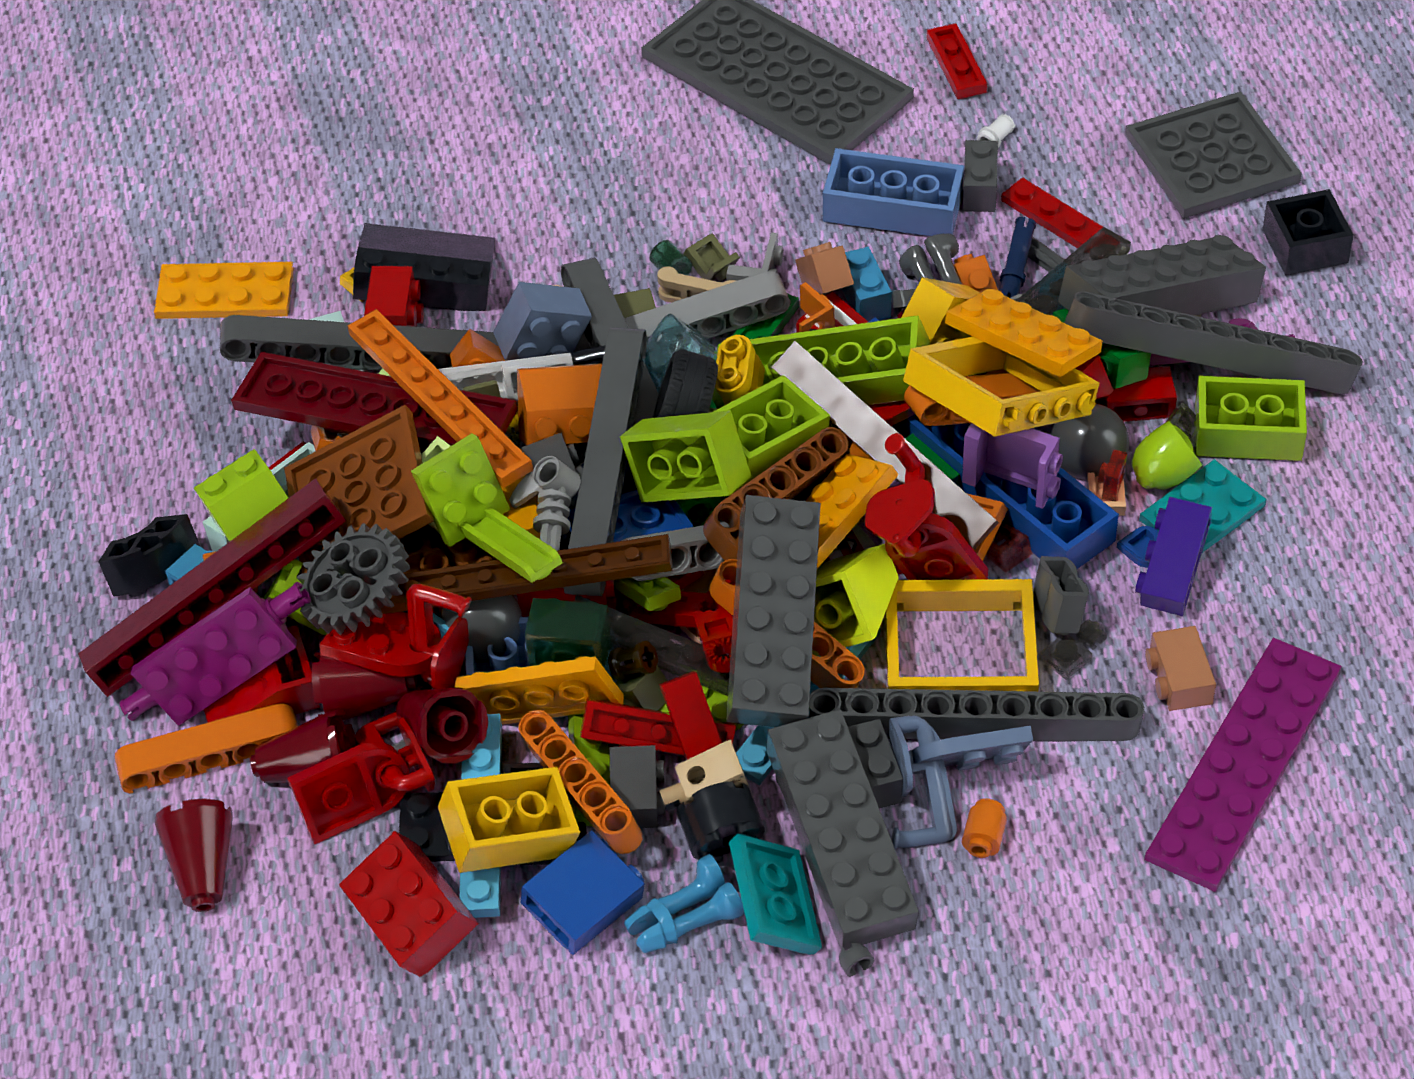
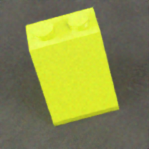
(854, 595)

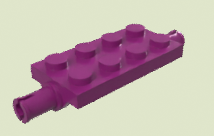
(215, 655)

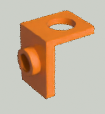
(817, 307)

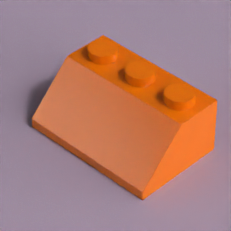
(557, 402)

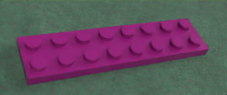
(1243, 764)

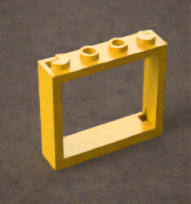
(941, 372)
(963, 596)

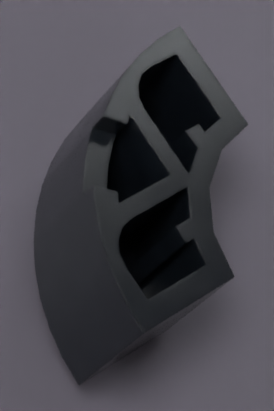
(142, 559)

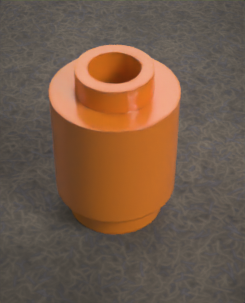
(984, 828)

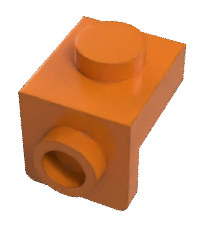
(975, 272)

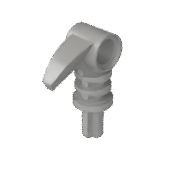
(555, 487)

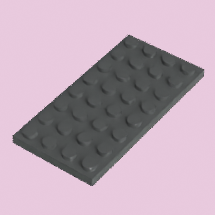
(778, 75)

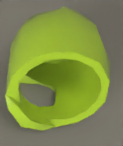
(1164, 458)

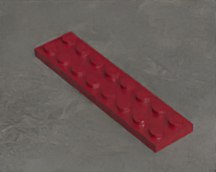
(344, 397)

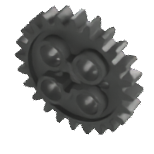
(353, 578)

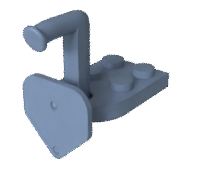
(931, 760)

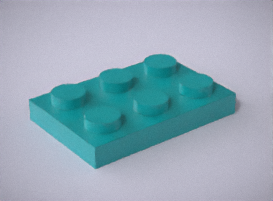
(1215, 487)
(775, 895)

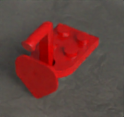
(914, 538)
(408, 642)
(360, 780)

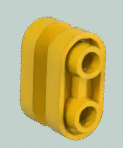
(738, 368)

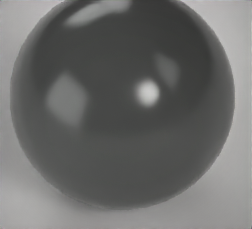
(1090, 441)
(489, 624)

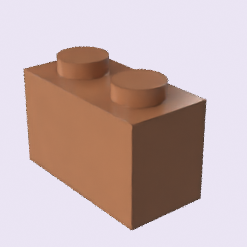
(825, 268)
(1181, 668)

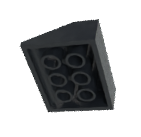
(450, 266)

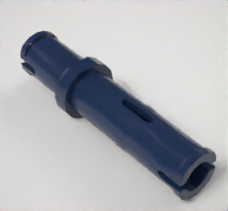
(1013, 275)

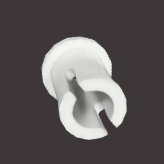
(997, 130)

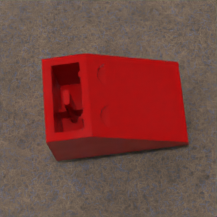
(282, 682)

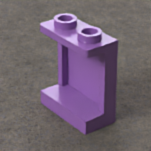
(1019, 457)

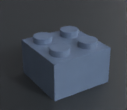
(541, 321)

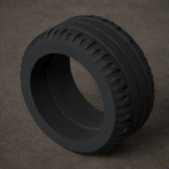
(686, 385)

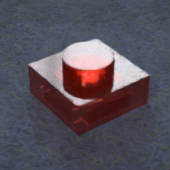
(1112, 475)

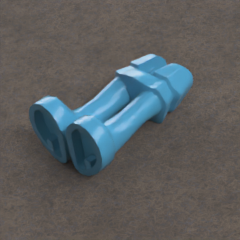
(709, 883)

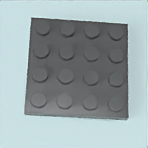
(1212, 154)

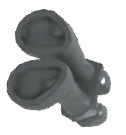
(941, 249)

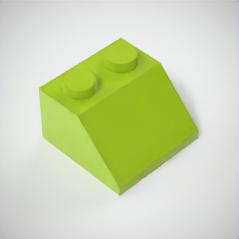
(240, 494)

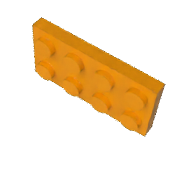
(224, 290)
(1024, 332)
(845, 497)
(549, 687)

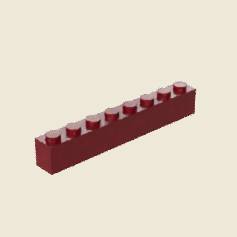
(211, 584)

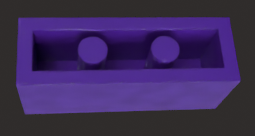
(1174, 556)

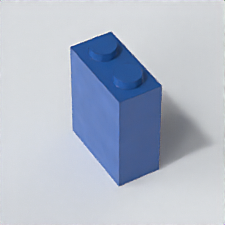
(582, 892)

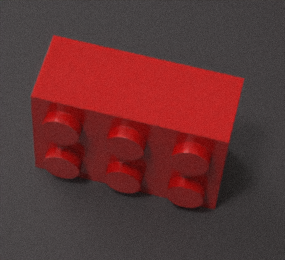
(408, 904)

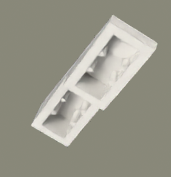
(503, 372)

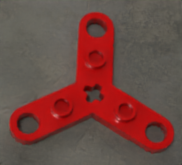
(698, 611)

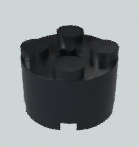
(717, 817)

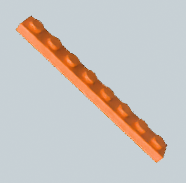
(438, 394)

